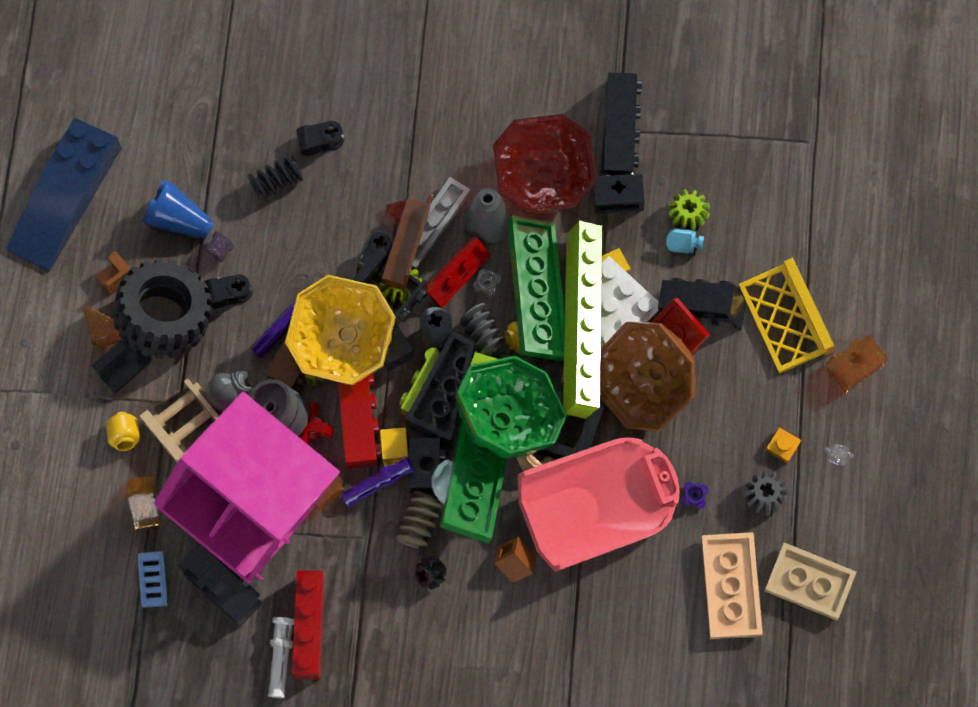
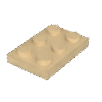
(810, 581)

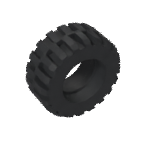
(165, 281)

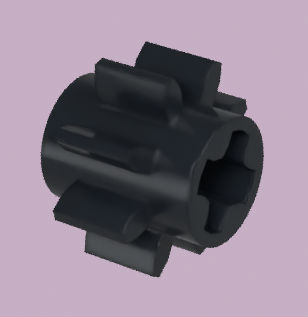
(430, 573)

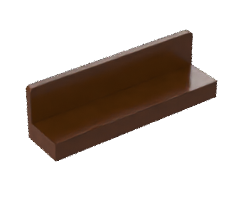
(406, 243)

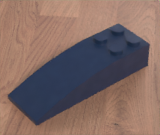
(63, 193)

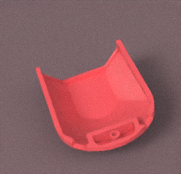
(597, 500)

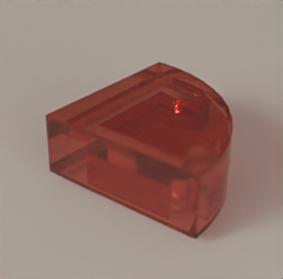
(396, 209)

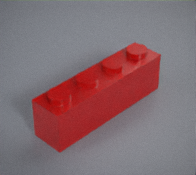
(359, 424)
(308, 624)

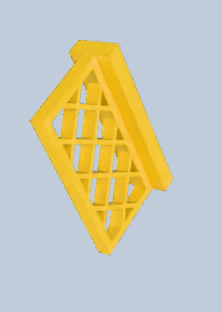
(803, 302)

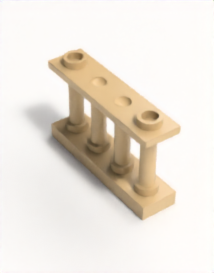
(156, 422)

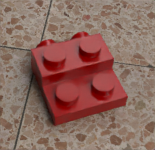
(682, 324)

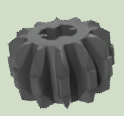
(774, 498)

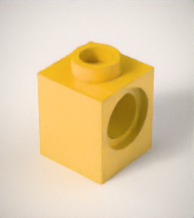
(393, 445)

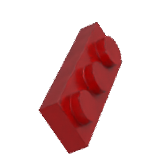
(457, 272)

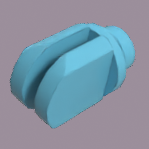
(683, 241)

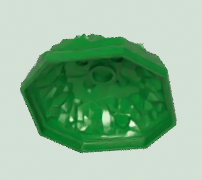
(510, 407)

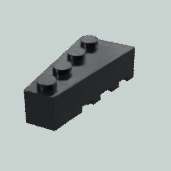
(620, 122)
(435, 407)

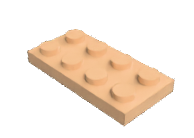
(731, 585)

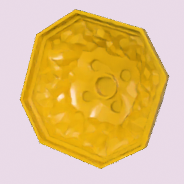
(340, 330)

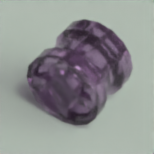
(218, 246)

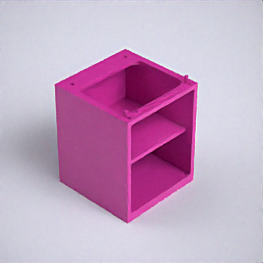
(245, 487)

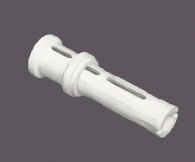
(281, 644)

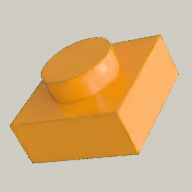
(783, 445)

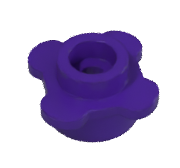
(700, 490)

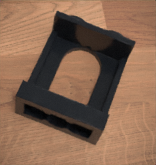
(418, 289)
(559, 451)

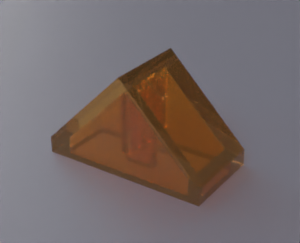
(100, 328)
(141, 499)

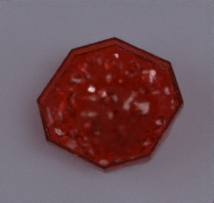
(544, 164)

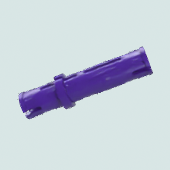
(385, 477)

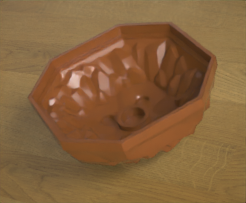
(646, 375)

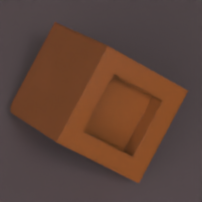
(113, 274)
(515, 559)

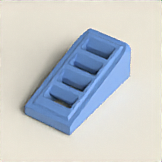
(161, 568)

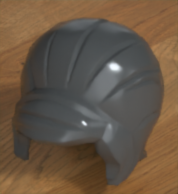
(225, 388)

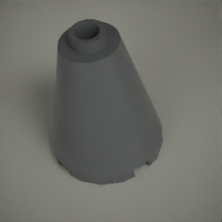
(487, 217)

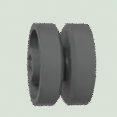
(283, 404)

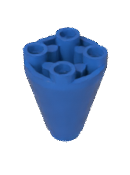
(176, 213)

